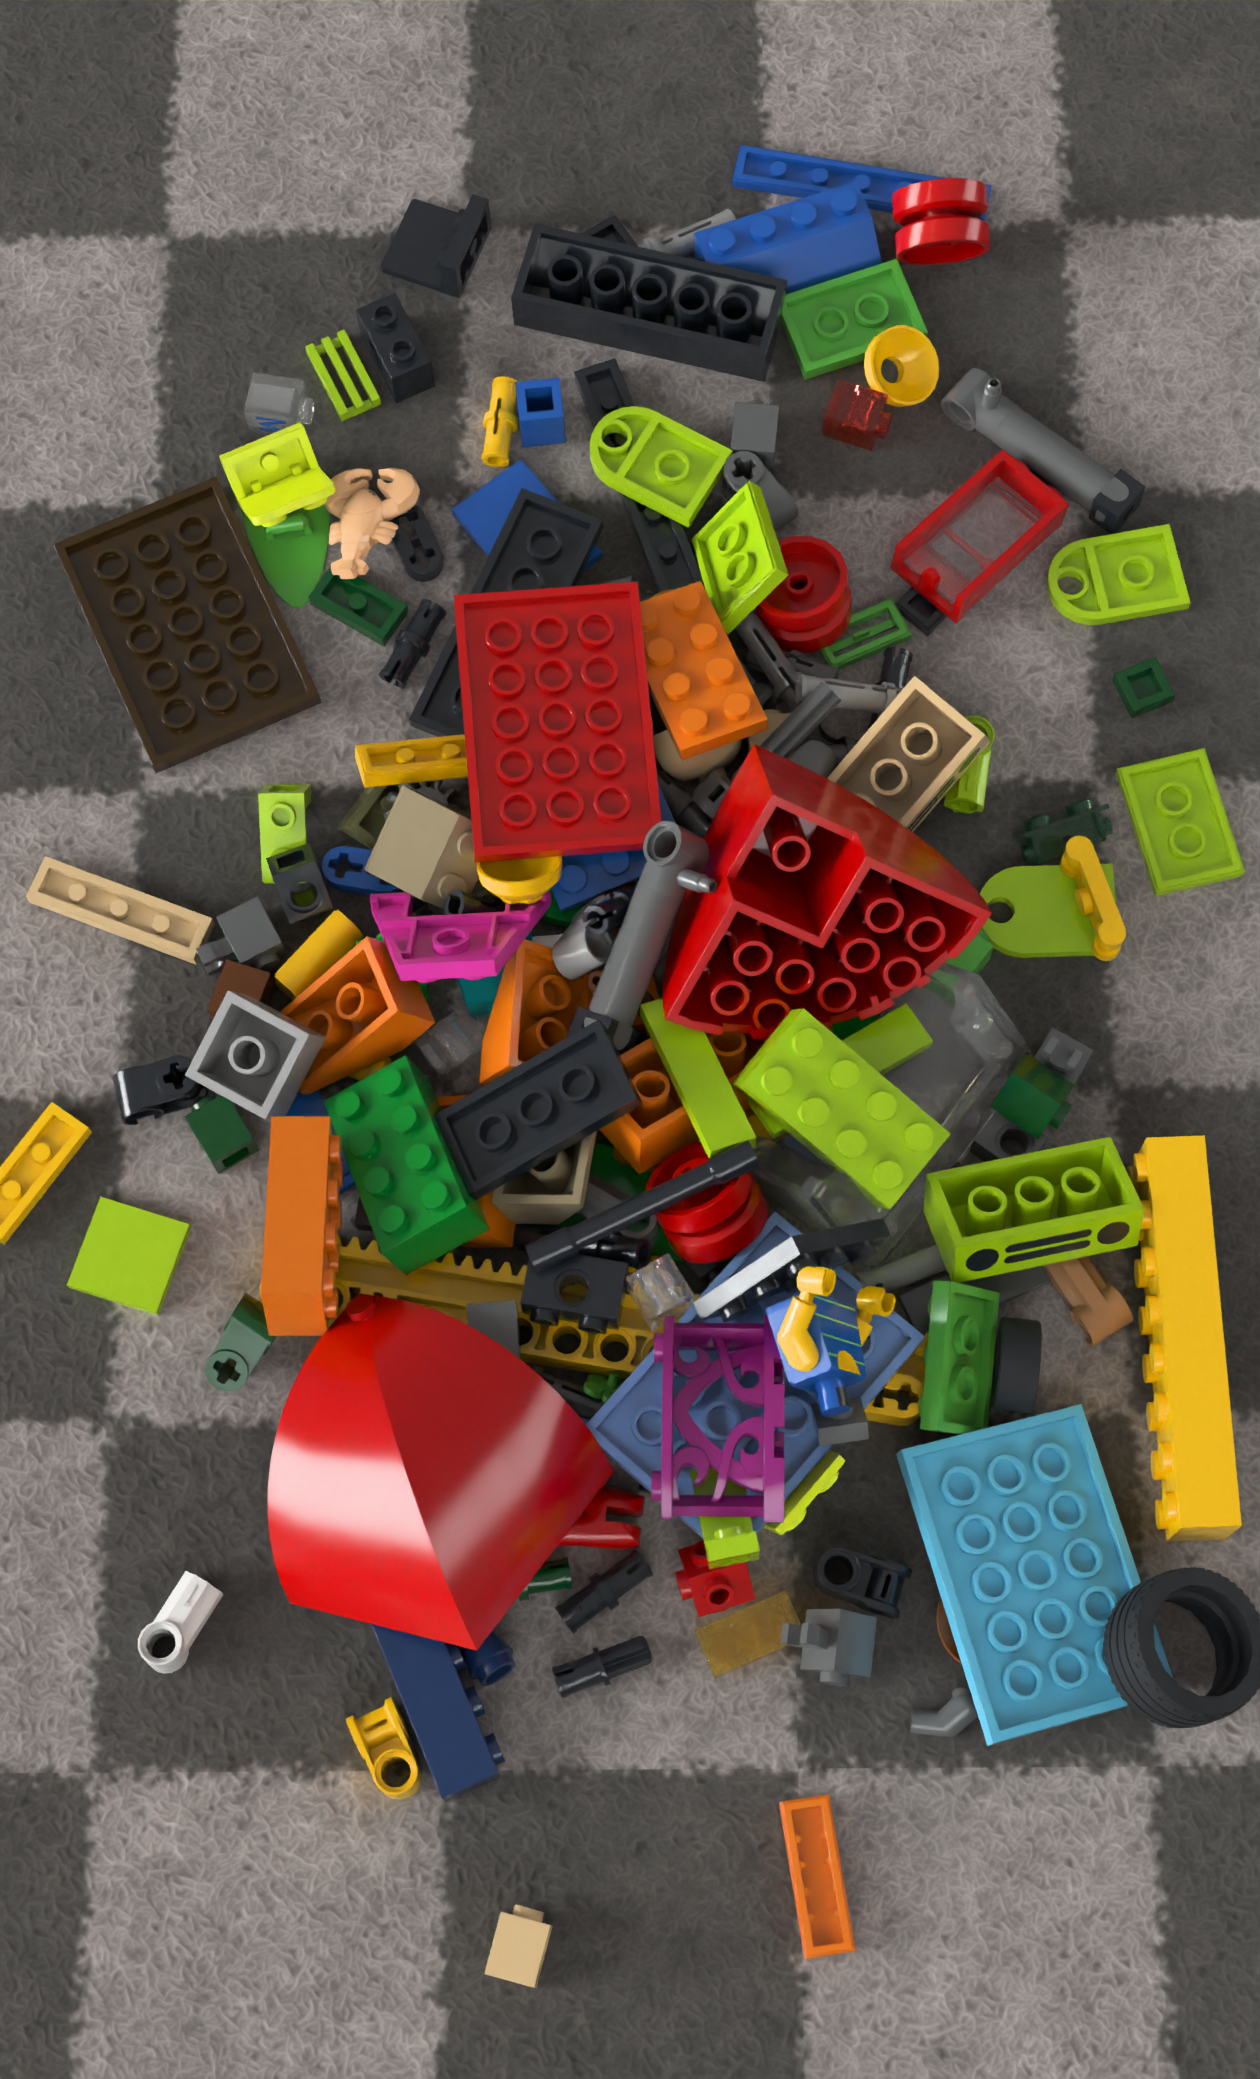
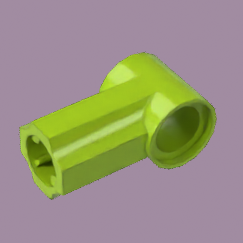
(970, 789)

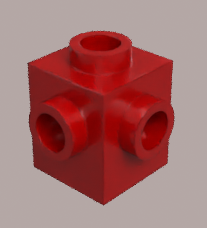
(711, 1588)

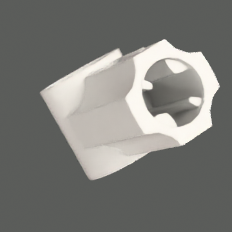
(180, 1618)

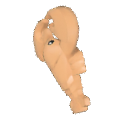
(364, 515)

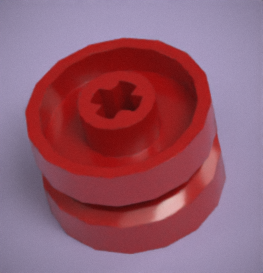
(941, 221)
(813, 601)
(715, 1220)

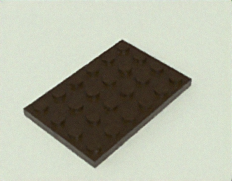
(187, 624)

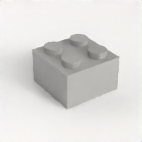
(255, 1056)

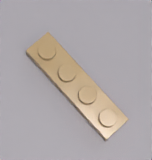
(120, 910)

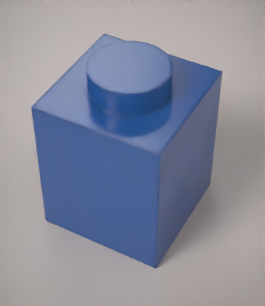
(540, 412)

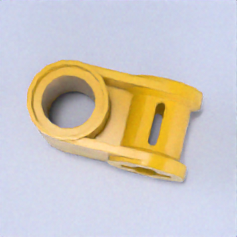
(383, 1741)

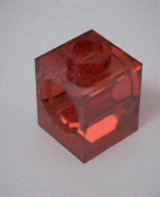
(856, 415)

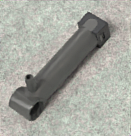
(981, 406)
(672, 866)

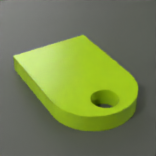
(659, 463)
(1120, 576)
(1043, 912)

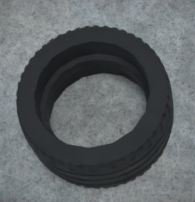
(1139, 1671)

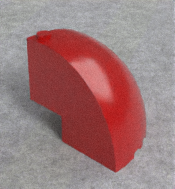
(810, 908)

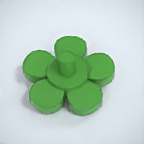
(601, 1387)

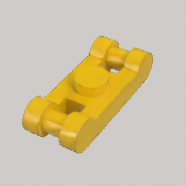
(1094, 897)

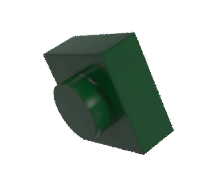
(1143, 687)

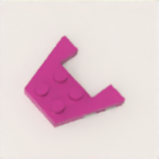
(452, 944)

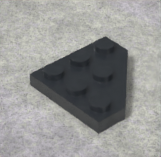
(781, 1265)

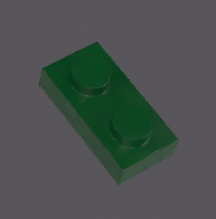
(359, 606)

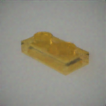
(746, 1634)

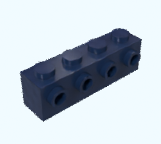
(441, 1711)

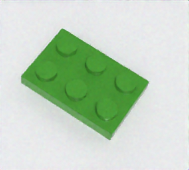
(840, 317)
(959, 1358)

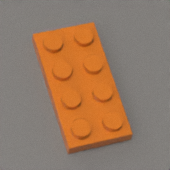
(696, 673)

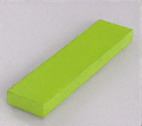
(881, 1044)
(698, 1081)

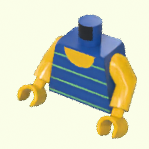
(824, 1337)

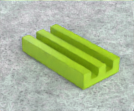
(329, 346)

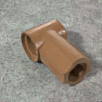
(1091, 1302)

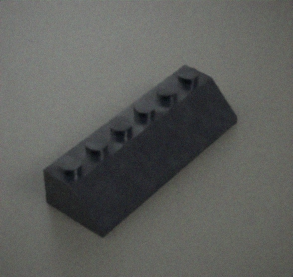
(649, 302)

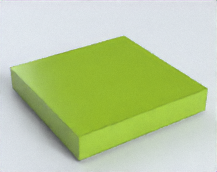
(129, 1256)

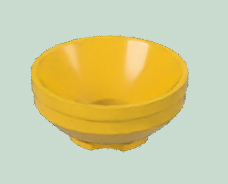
(915, 363)
(521, 878)

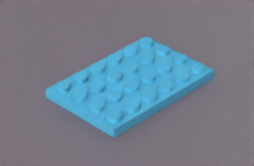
(1025, 1566)

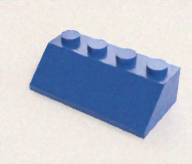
(798, 240)

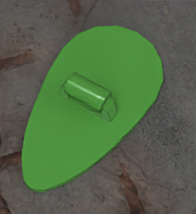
(292, 552)

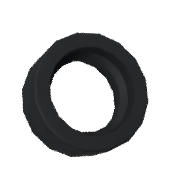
(1016, 1365)

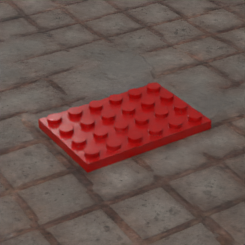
(556, 721)

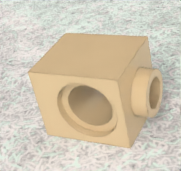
(519, 1946)

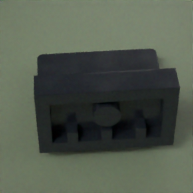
(439, 245)

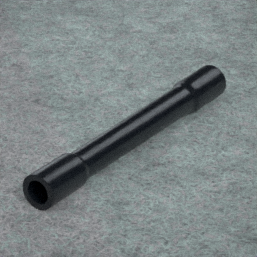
(570, 1240)

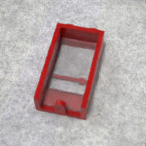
(978, 535)

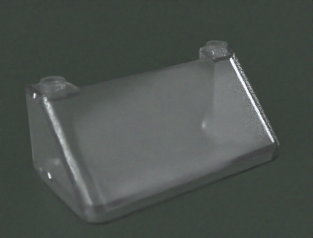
(951, 1081)

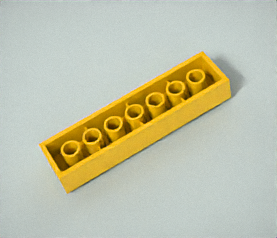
(1184, 1342)

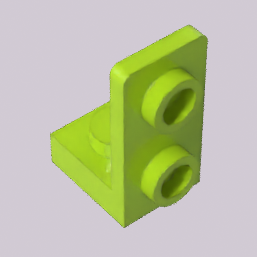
(282, 820)
(726, 1538)

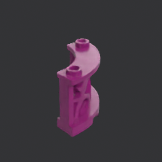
(760, 1472)

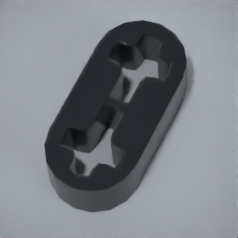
(425, 539)

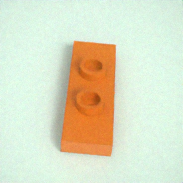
(817, 1876)

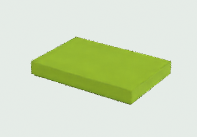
(739, 556)
(1180, 822)

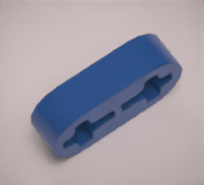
(353, 881)

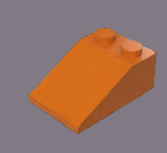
(529, 1010)
(360, 1012)

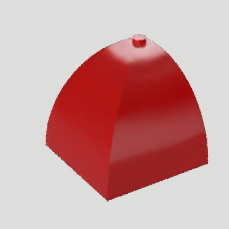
(422, 1474)

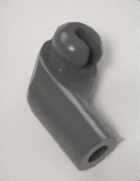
(949, 1720)

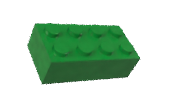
(404, 1166)

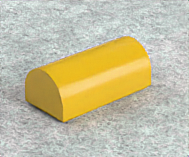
(318, 954)

